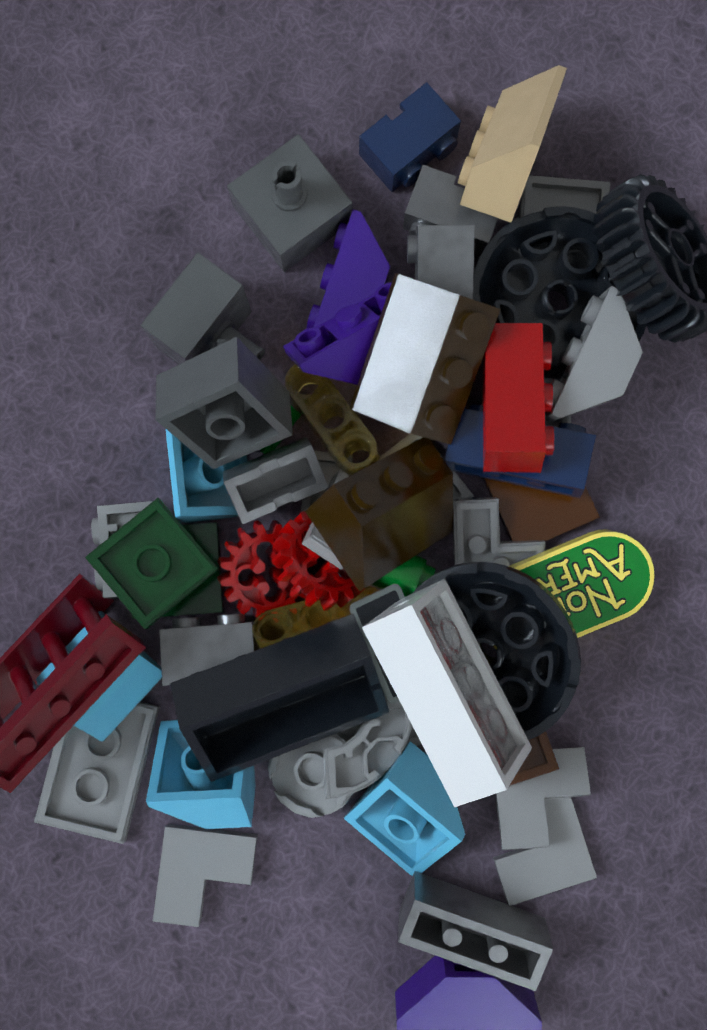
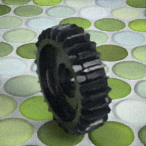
(655, 256)

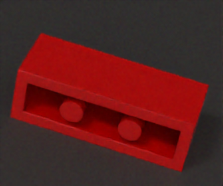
(516, 399)

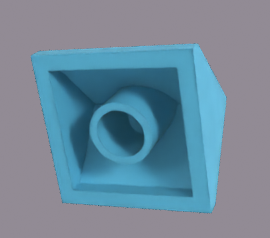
(197, 487)
(119, 698)

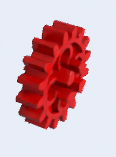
(244, 556)
(296, 559)

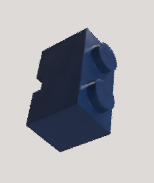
(413, 139)

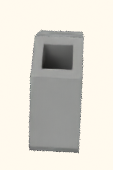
(598, 361)

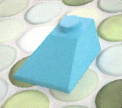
(185, 792)
(409, 813)

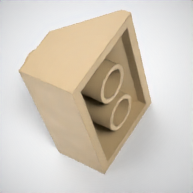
(509, 145)

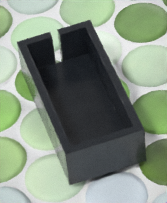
(279, 698)

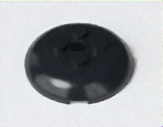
(541, 256)
(532, 633)

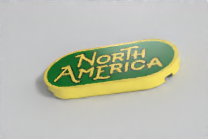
(594, 577)

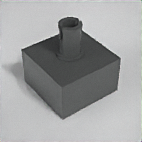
(290, 202)
(197, 311)
(223, 403)

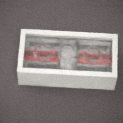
(449, 693)

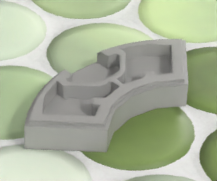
(367, 753)

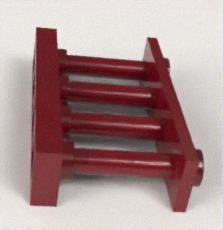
(71, 687)

